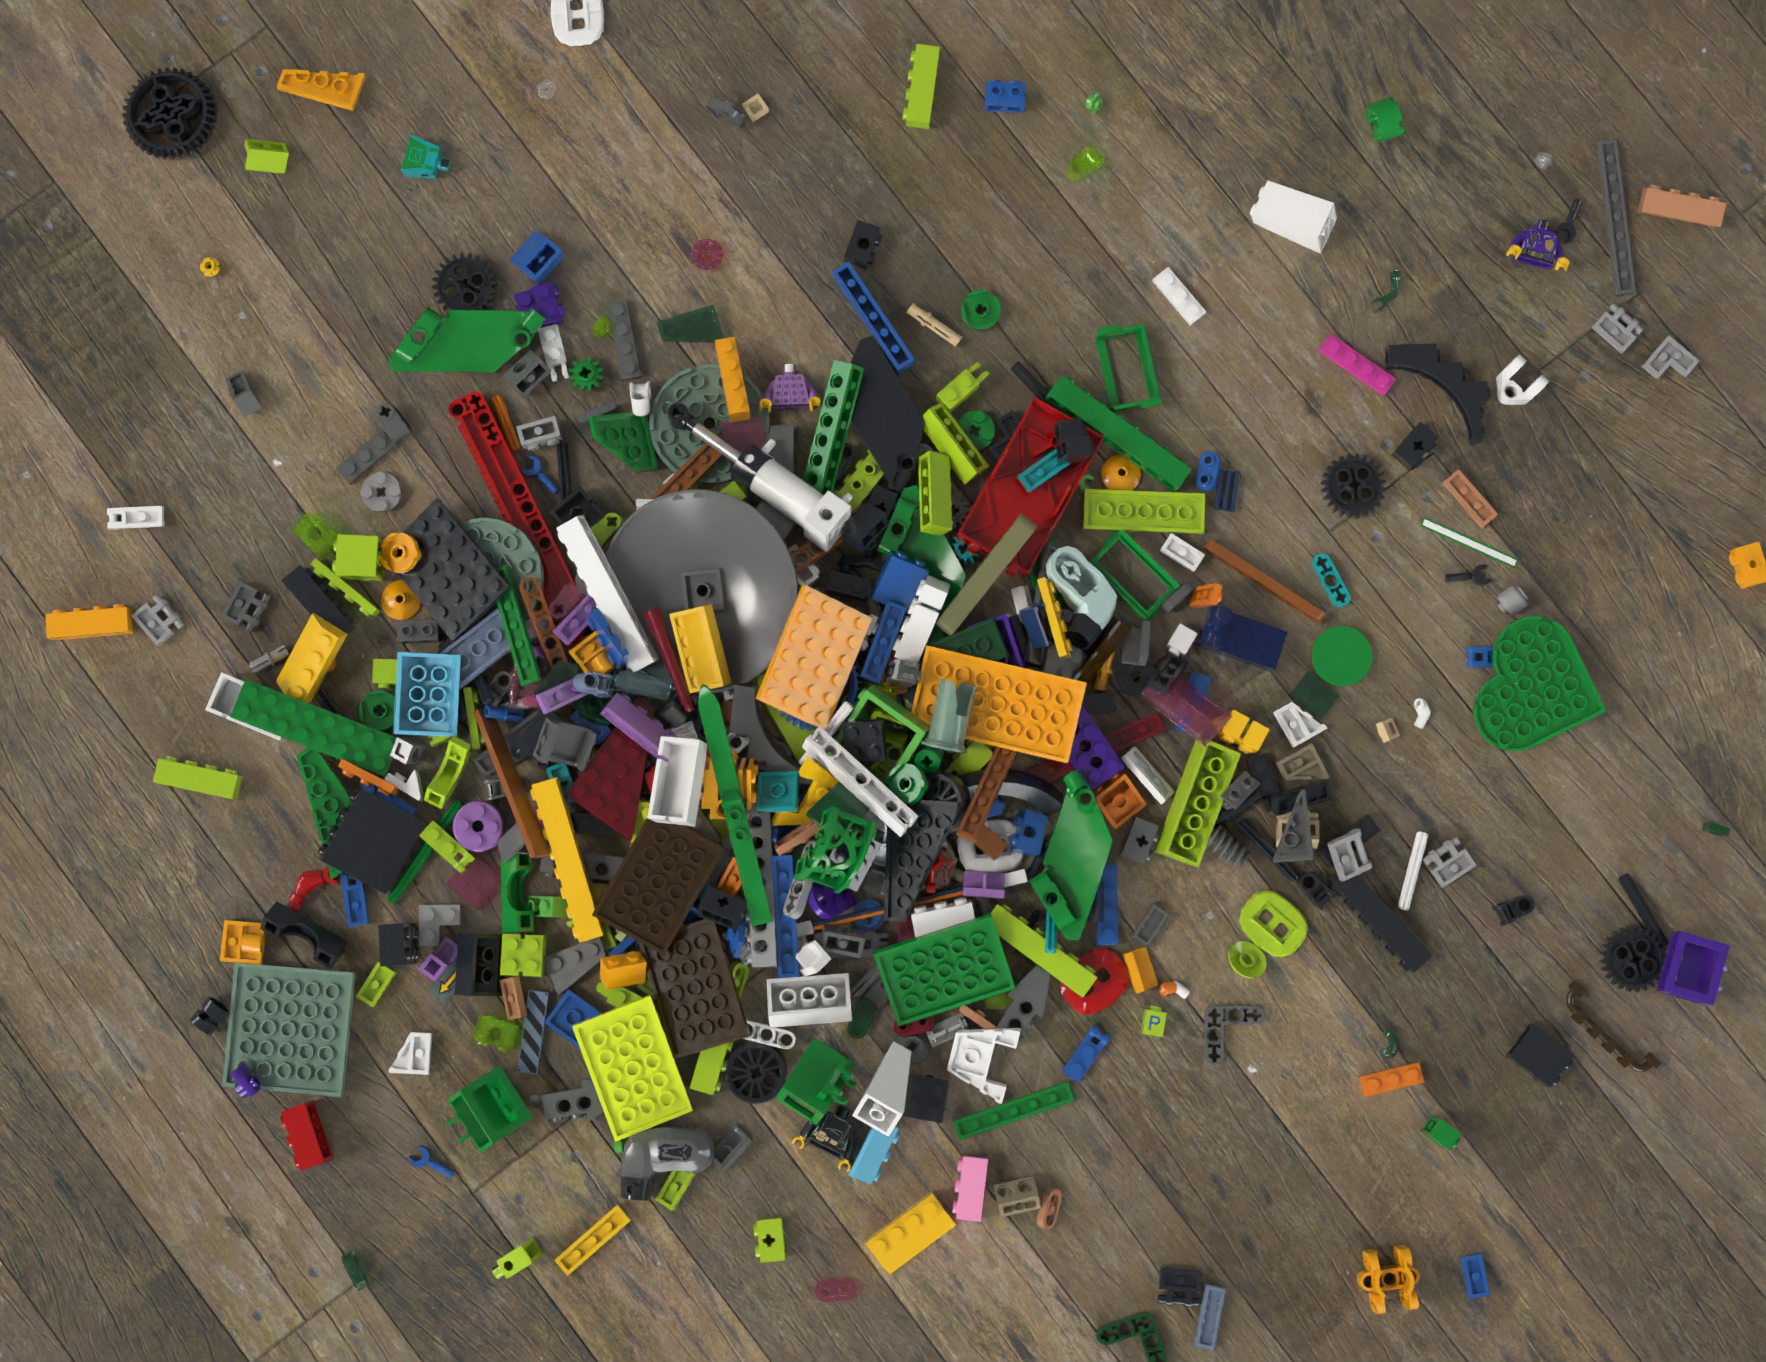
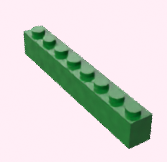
(1119, 434)

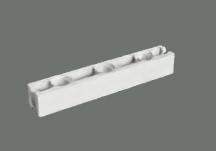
(848, 769)

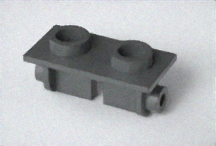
(1239, 791)

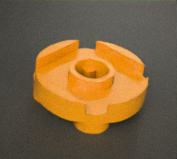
(410, 555)

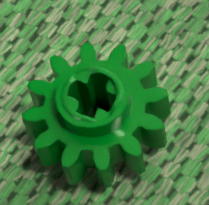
(593, 376)

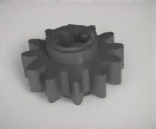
(960, 507)

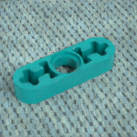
(1332, 596)

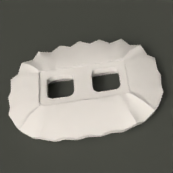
(562, 22)
(983, 863)

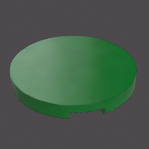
(1341, 656)

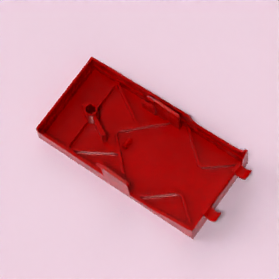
(1006, 498)

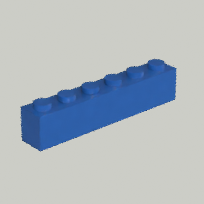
(873, 318)

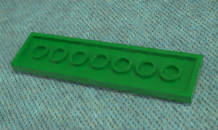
(314, 727)

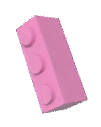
(970, 1187)

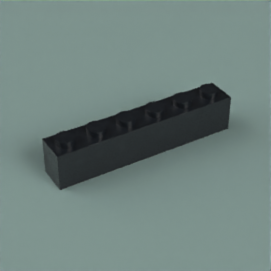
(1382, 922)

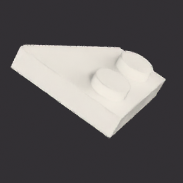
(1297, 724)

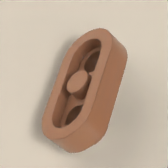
(1049, 1208)

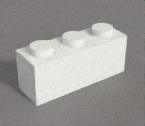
(941, 916)

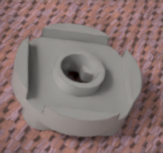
(379, 481)

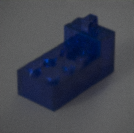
(1241, 638)

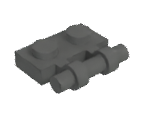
(241, 602)

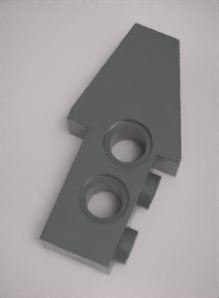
(1030, 989)
(552, 1102)

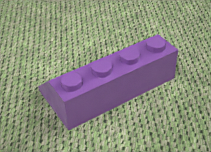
(636, 724)

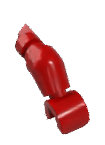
(307, 882)

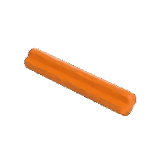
(506, 423)

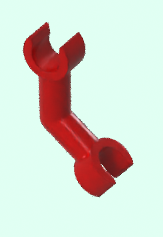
(931, 877)

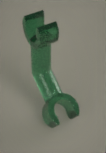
(1395, 279)

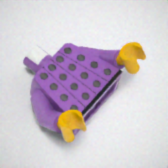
(790, 392)

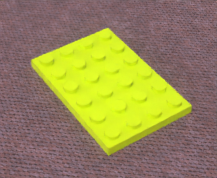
(632, 1068)

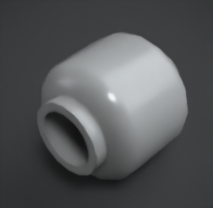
(1512, 600)

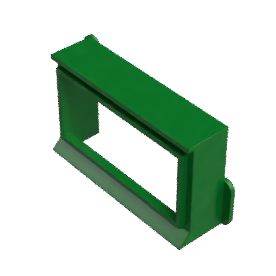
(1113, 332)
(1149, 562)

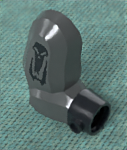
(662, 1151)

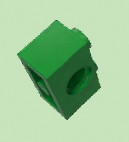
(1441, 1133)

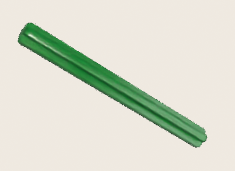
(421, 857)

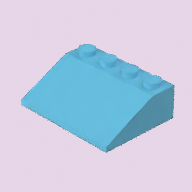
(426, 694)

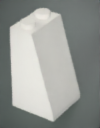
(1294, 215)
(886, 1093)

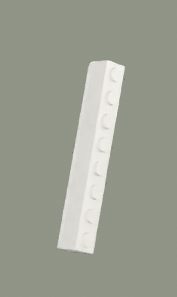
(607, 592)

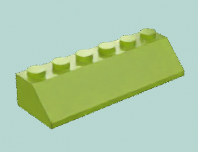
(1197, 803)

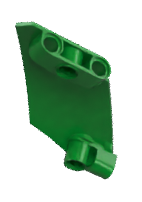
(464, 340)
(1074, 859)

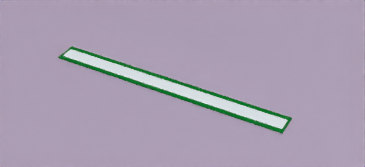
(1469, 542)

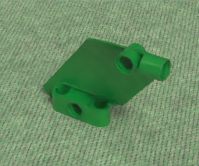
(927, 547)

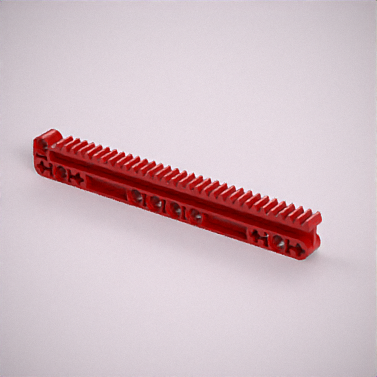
(502, 479)

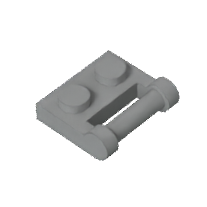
(1344, 857)

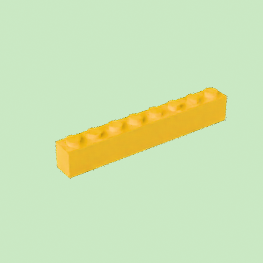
(568, 859)

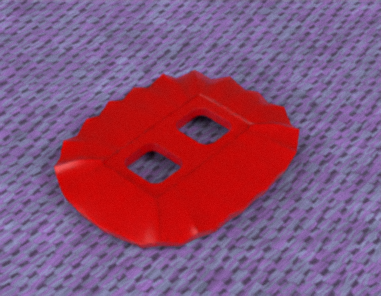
(1104, 993)

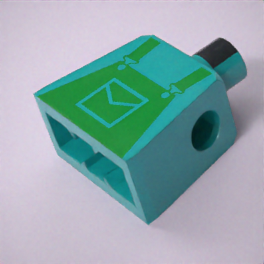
(423, 159)

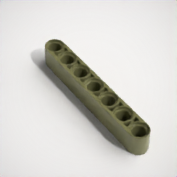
(985, 574)

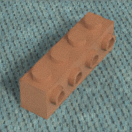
(1682, 207)

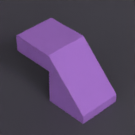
(440, 960)

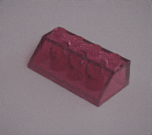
(1189, 710)

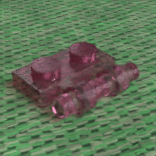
(527, 693)

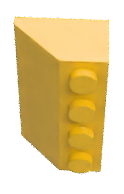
(310, 659)
(910, 1233)

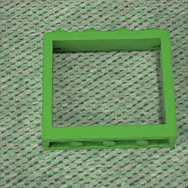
(896, 710)

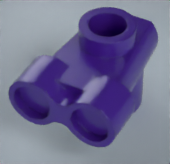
(247, 1083)

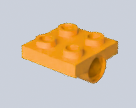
(592, 656)
(242, 942)

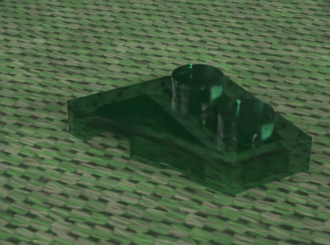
(559, 674)

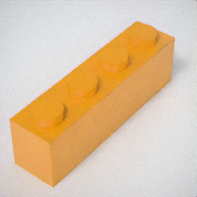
(732, 379)
(89, 623)

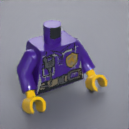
(1538, 247)

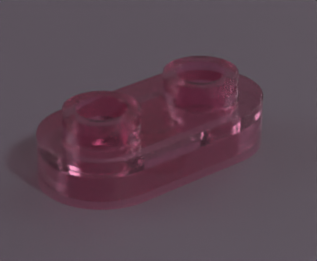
(835, 1289)

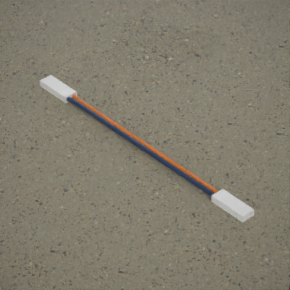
(806, 928)

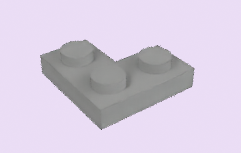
(1671, 354)
(431, 919)

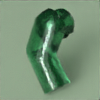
(1393, 1043)

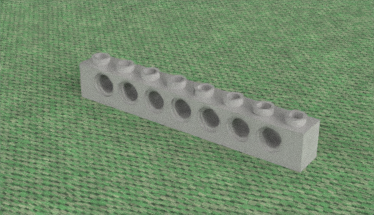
(769, 956)

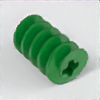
(929, 758)

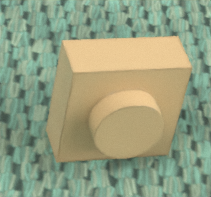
(755, 107)
(1387, 730)

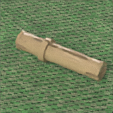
(935, 325)

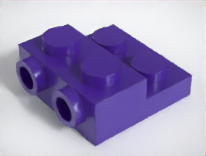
(544, 301)

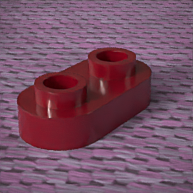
(915, 1028)

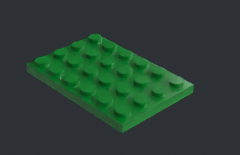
(944, 969)

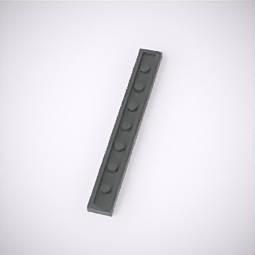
(1616, 217)

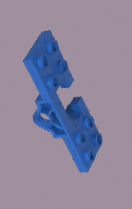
(568, 1012)

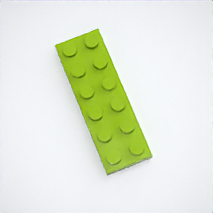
(1144, 511)

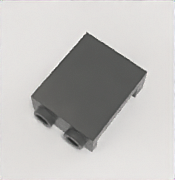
(565, 743)

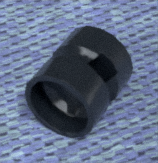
(209, 1016)

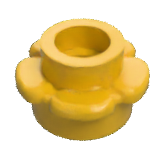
(210, 271)

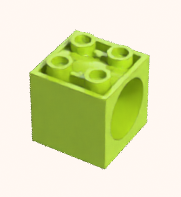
(358, 558)

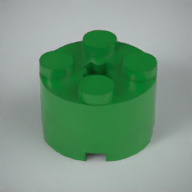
(1385, 119)

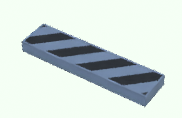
(533, 1032)

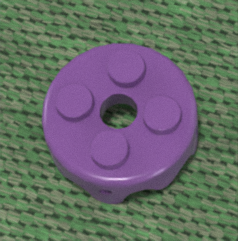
(493, 828)

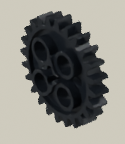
(472, 270)
(1371, 484)
(1616, 966)

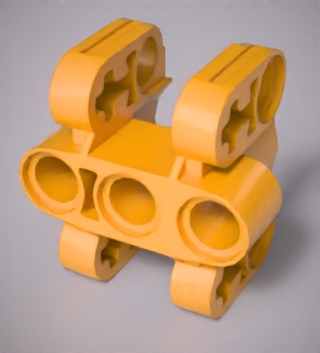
(1402, 1266)

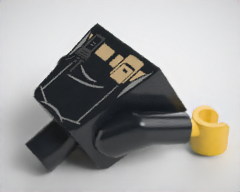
(832, 1136)

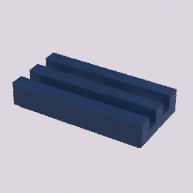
(1229, 473)

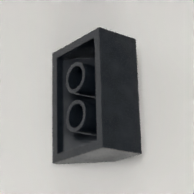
(478, 965)

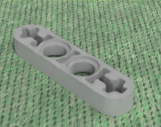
(792, 907)

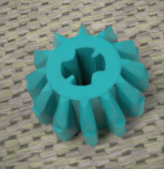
(963, 557)

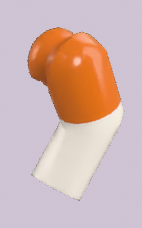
(1173, 987)

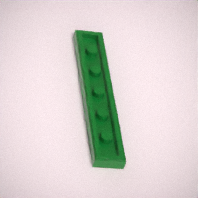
(517, 633)
(1013, 1110)

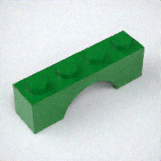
(515, 912)

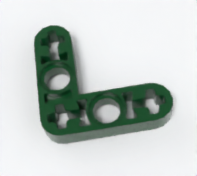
(1143, 1332)

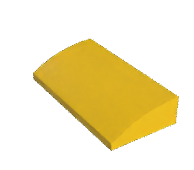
(700, 648)

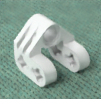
(1518, 397)

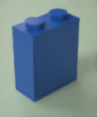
(899, 580)

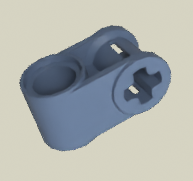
(597, 683)

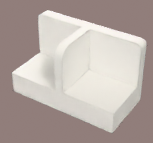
(812, 958)

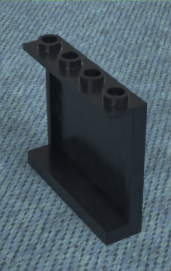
(371, 840)

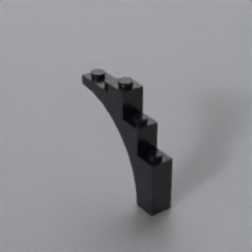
(1467, 396)

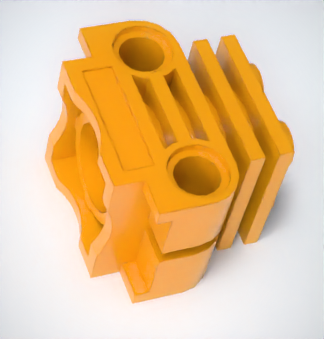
(746, 778)

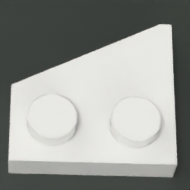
(414, 1055)

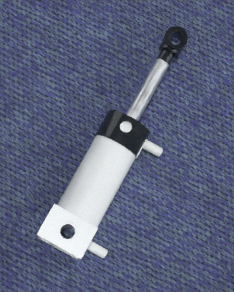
(759, 473)

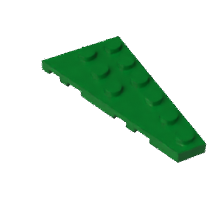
(324, 792)

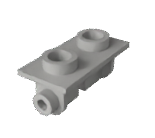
(946, 1029)

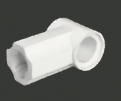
(1021, 599)

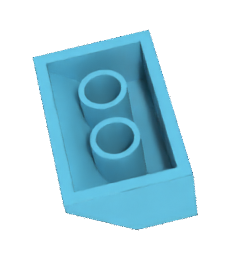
(871, 1155)

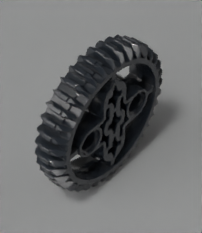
(160, 113)

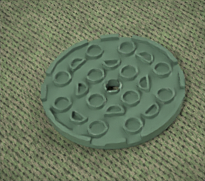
(704, 397)
(512, 547)

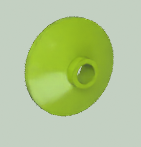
(1247, 959)

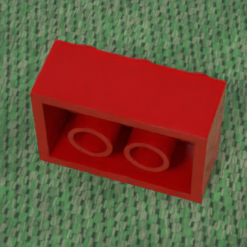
(306, 1135)

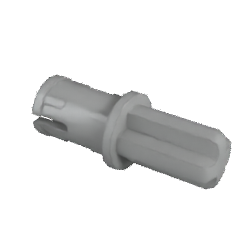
(269, 659)

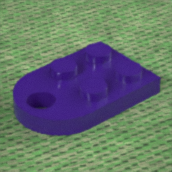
(830, 903)

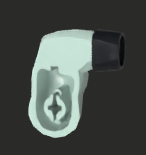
(1084, 592)

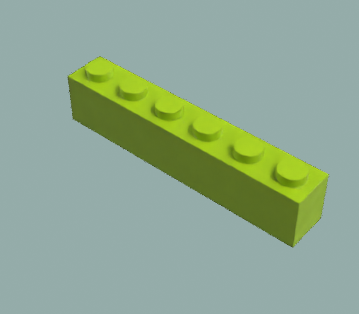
(1032, 945)

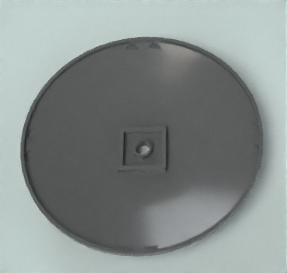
(713, 542)

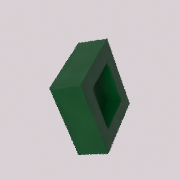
(1715, 829)

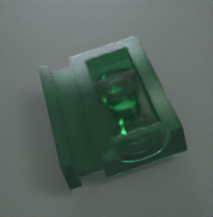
(1314, 695)

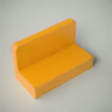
(1140, 969)

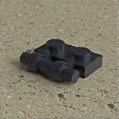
(1179, 1280)

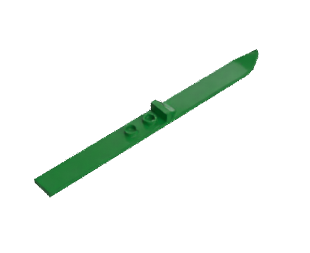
(733, 807)

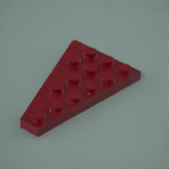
(614, 780)

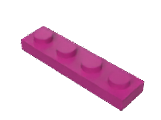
(1357, 364)

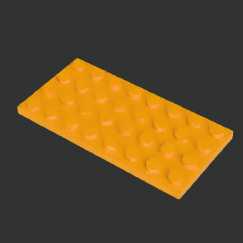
(1011, 703)

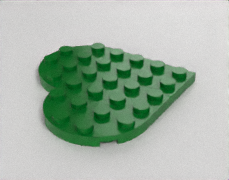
(1536, 686)

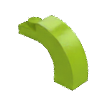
(449, 773)

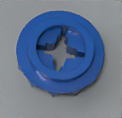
(863, 924)

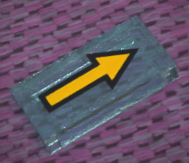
(445, 985)

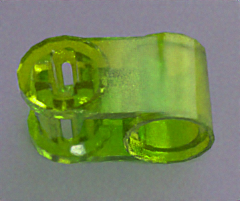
(1087, 162)

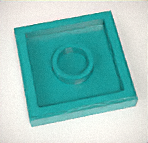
(777, 791)

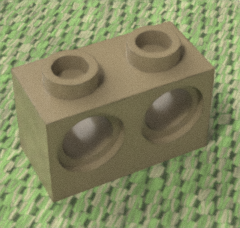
(1017, 1196)

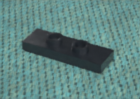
(1315, 793)

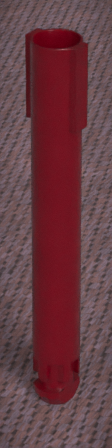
(658, 628)

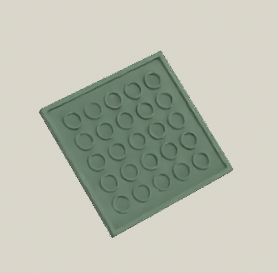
(290, 1028)

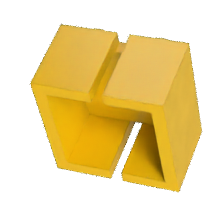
(1251, 738)

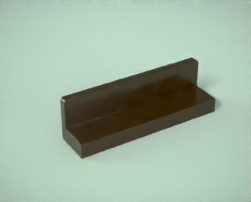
(1102, 649)

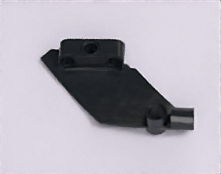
(886, 417)

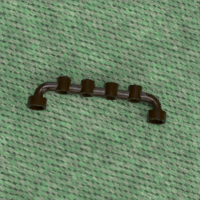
(1608, 1043)

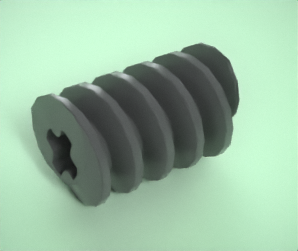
(1227, 848)

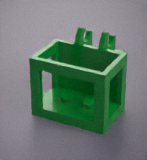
(817, 1081)
(489, 1109)

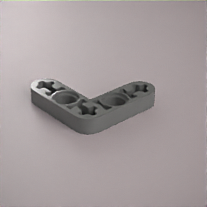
(1223, 1018)

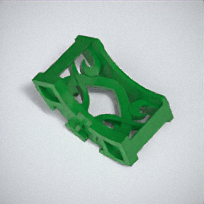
(809, 866)

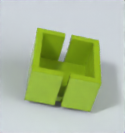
(523, 955)

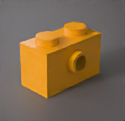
(1749, 565)
(622, 970)

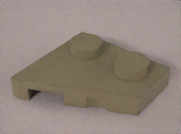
(1302, 764)

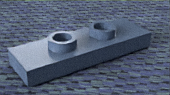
(1209, 1316)

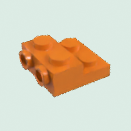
(1118, 799)

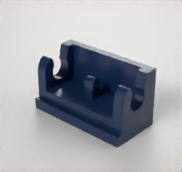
(1036, 626)

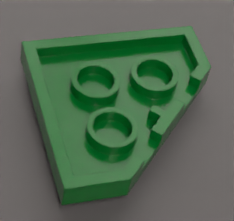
(626, 438)

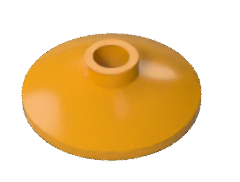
(1113, 480)
(403, 610)

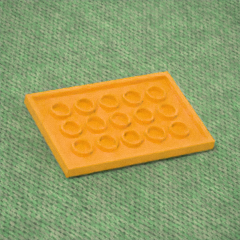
(813, 657)

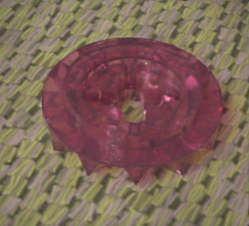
(711, 246)

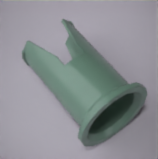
(951, 716)

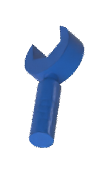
(541, 476)
(432, 1163)

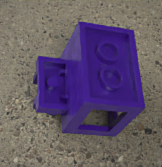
(1693, 968)

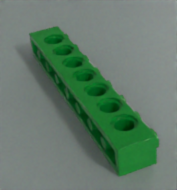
(833, 426)

